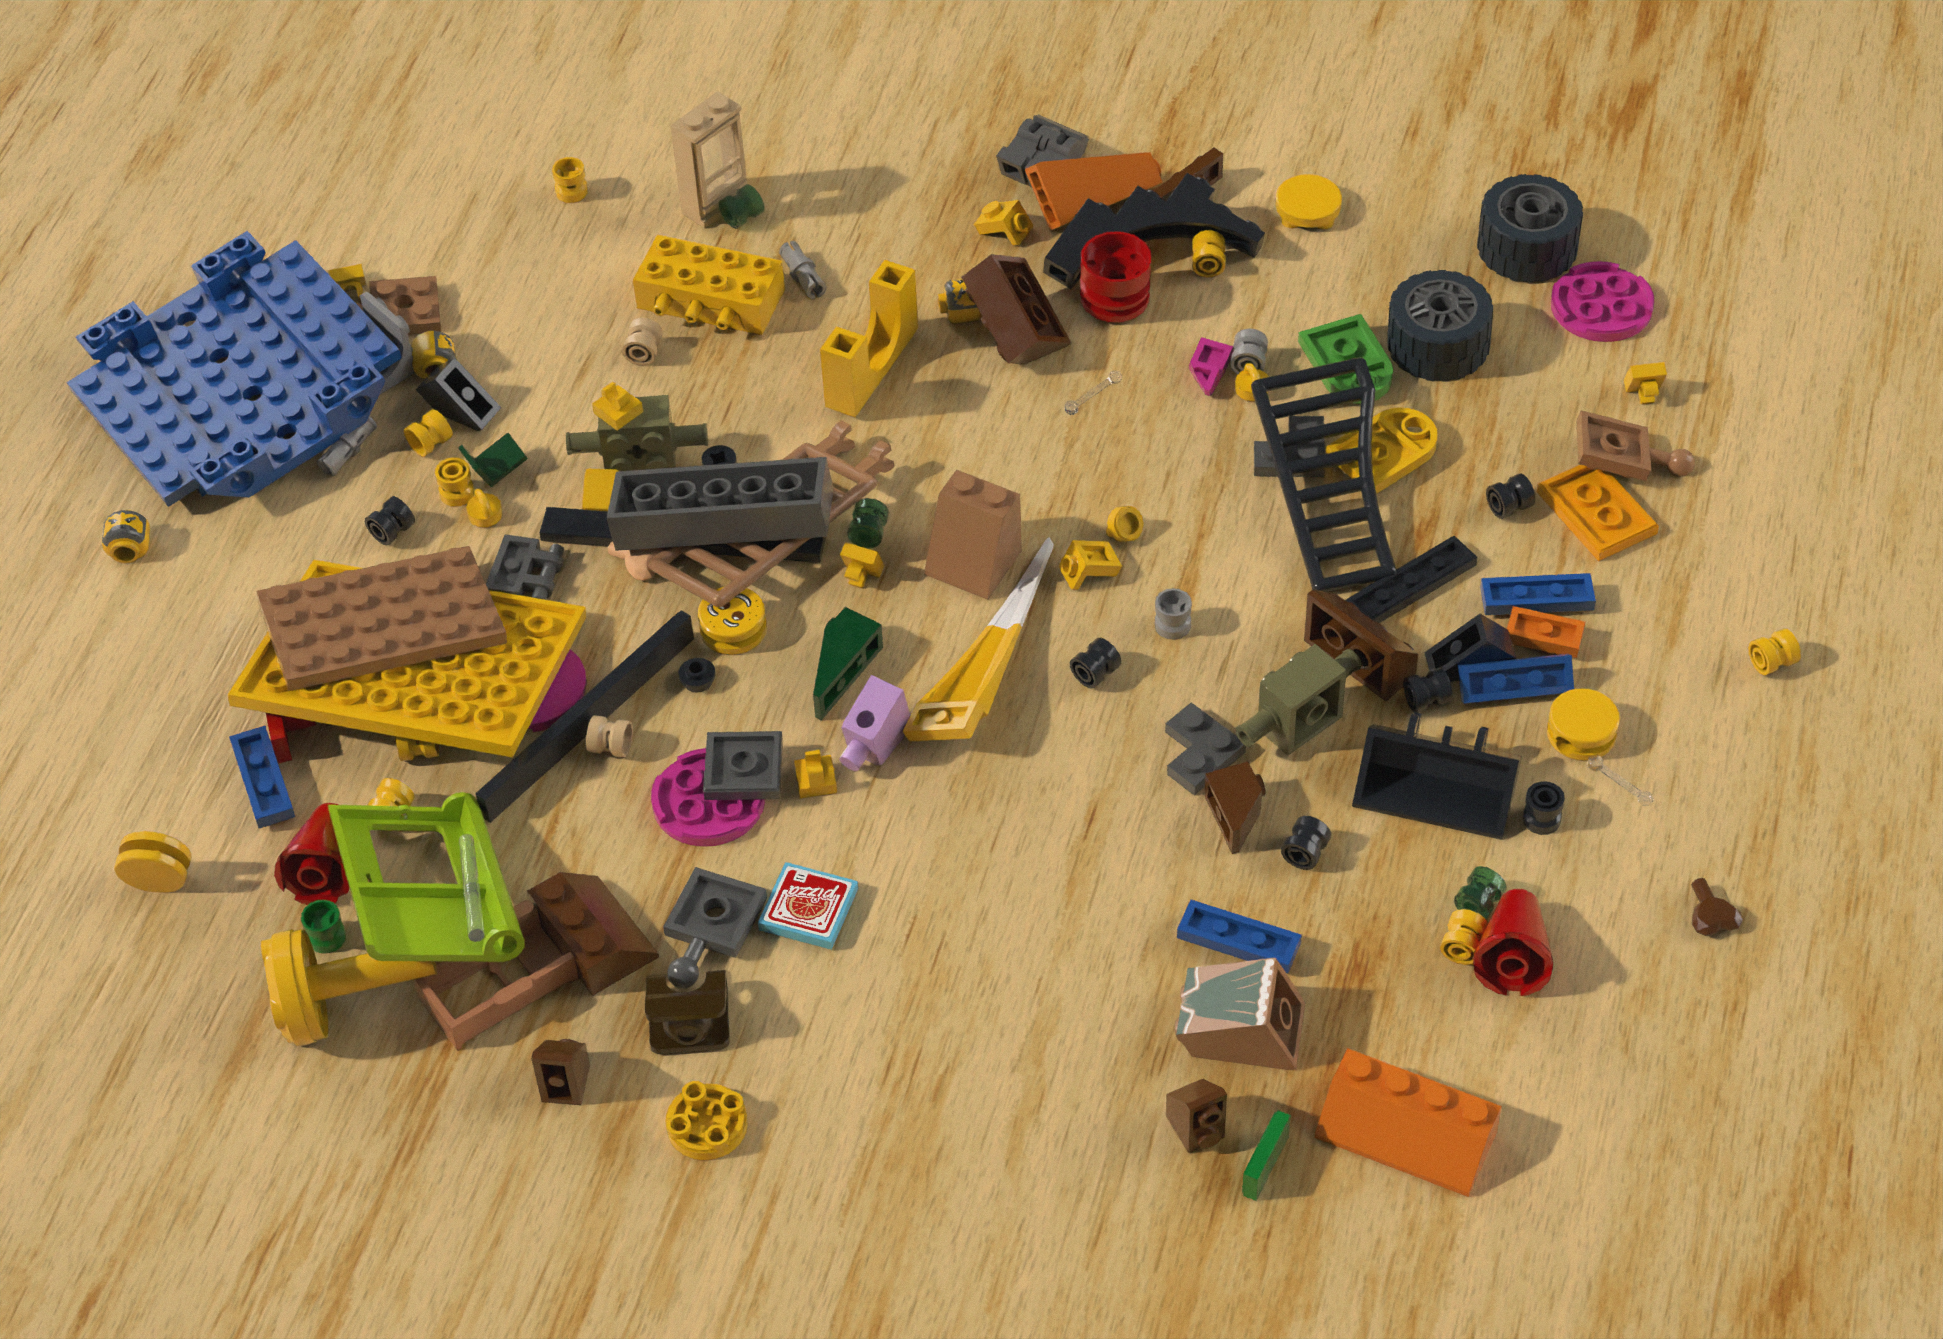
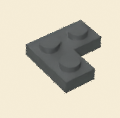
(1263, 459)
(1207, 744)

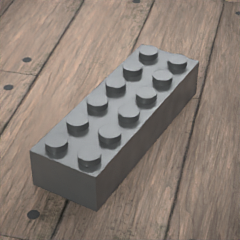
(720, 504)

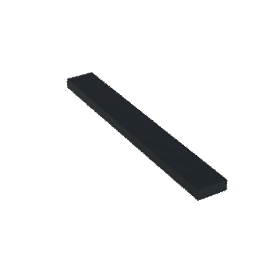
(592, 528)
(573, 725)

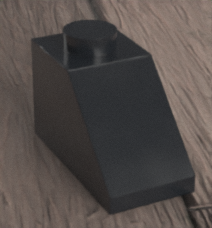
(458, 395)
(1472, 643)

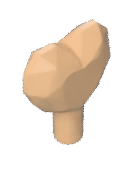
(636, 560)

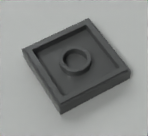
(743, 765)

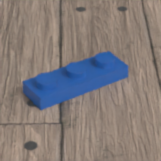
(1538, 593)
(1516, 678)
(262, 777)
(1237, 935)

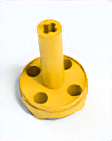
(302, 985)

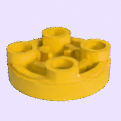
(1308, 202)
(706, 1121)

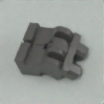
(1039, 142)

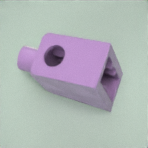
(874, 724)

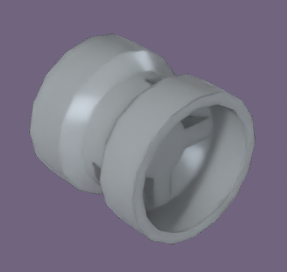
(1249, 347)
(1173, 613)

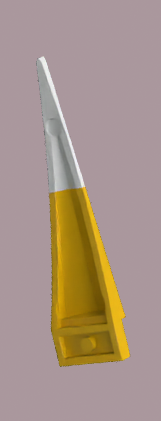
(970, 686)

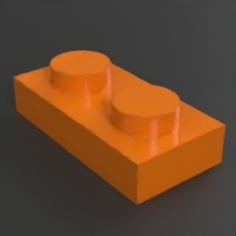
(1545, 631)

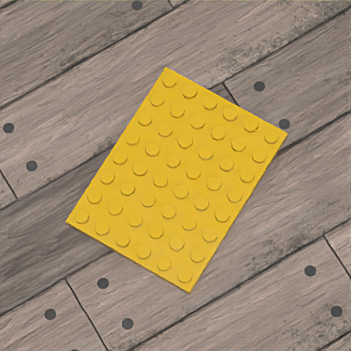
(459, 701)

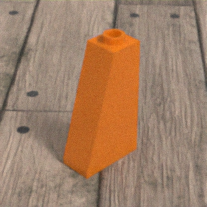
(1068, 183)

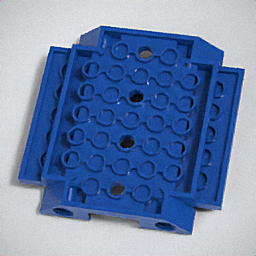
(284, 338)

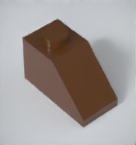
(1235, 801)
(561, 1071)

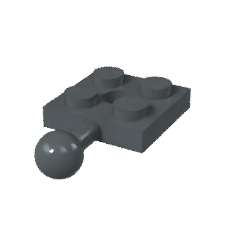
(720, 934)

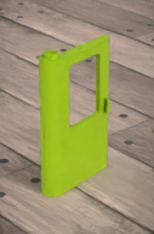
(426, 918)

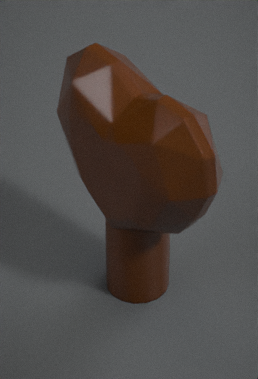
(1712, 912)

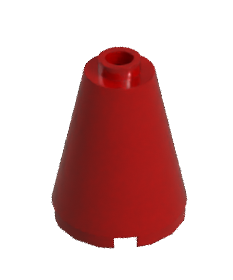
(312, 861)
(1514, 947)

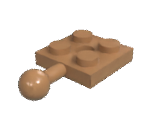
(416, 291)
(1631, 451)

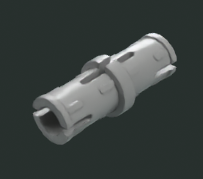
(802, 269)
(344, 448)

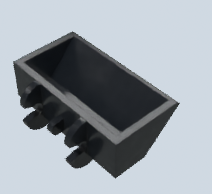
(1437, 779)

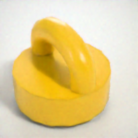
(1245, 379)
(484, 509)
(1124, 524)

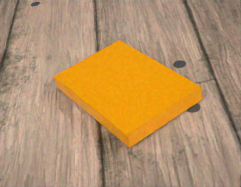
(1597, 510)

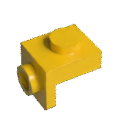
(1005, 217)

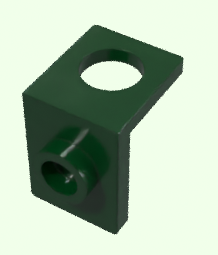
(496, 460)

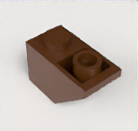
(1198, 1114)

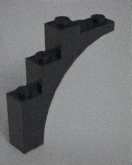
(1149, 218)

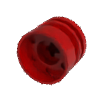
(1115, 276)

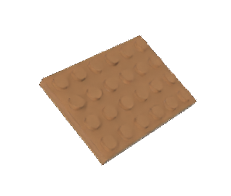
(380, 617)

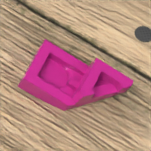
(1210, 363)

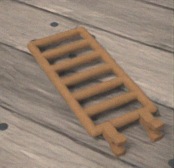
(862, 474)

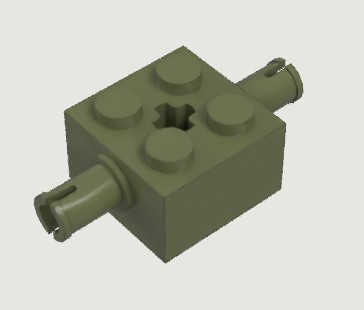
(642, 443)
(1300, 699)

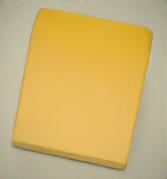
(598, 488)

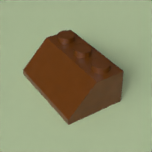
(1015, 309)
(1341, 626)
(593, 926)

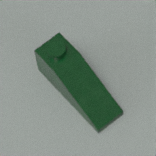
(846, 651)

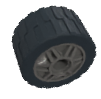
(1529, 228)
(1440, 325)

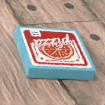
(808, 905)

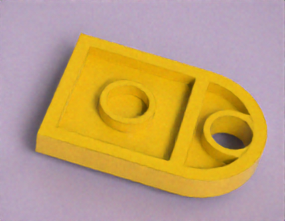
(1393, 446)

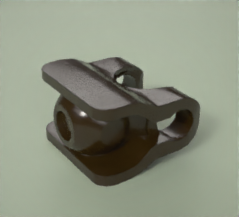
(688, 1019)

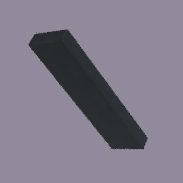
(1414, 580)

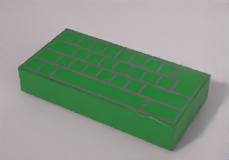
(1266, 1155)

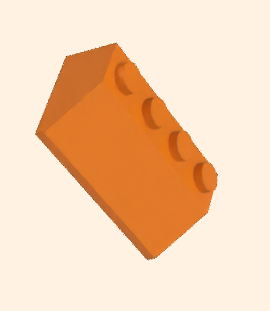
(1408, 1122)

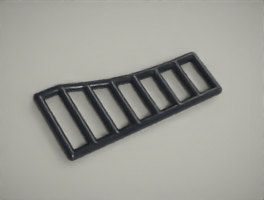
(1360, 454)

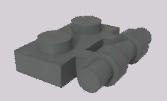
(516, 562)

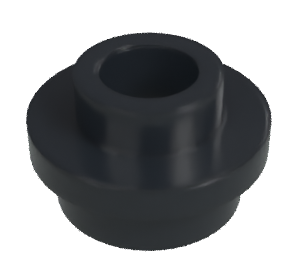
(697, 674)

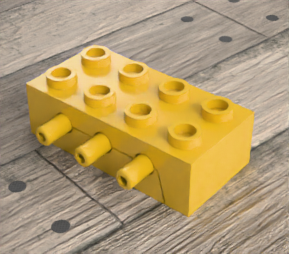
(709, 284)

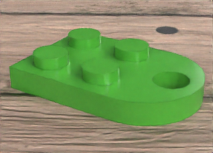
(1345, 341)

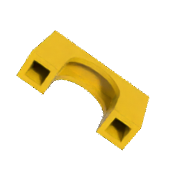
(858, 363)

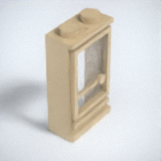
(708, 157)

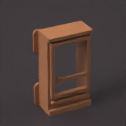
(539, 957)

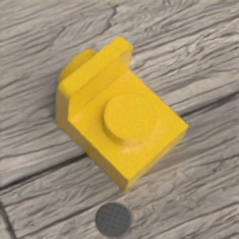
(1088, 559)

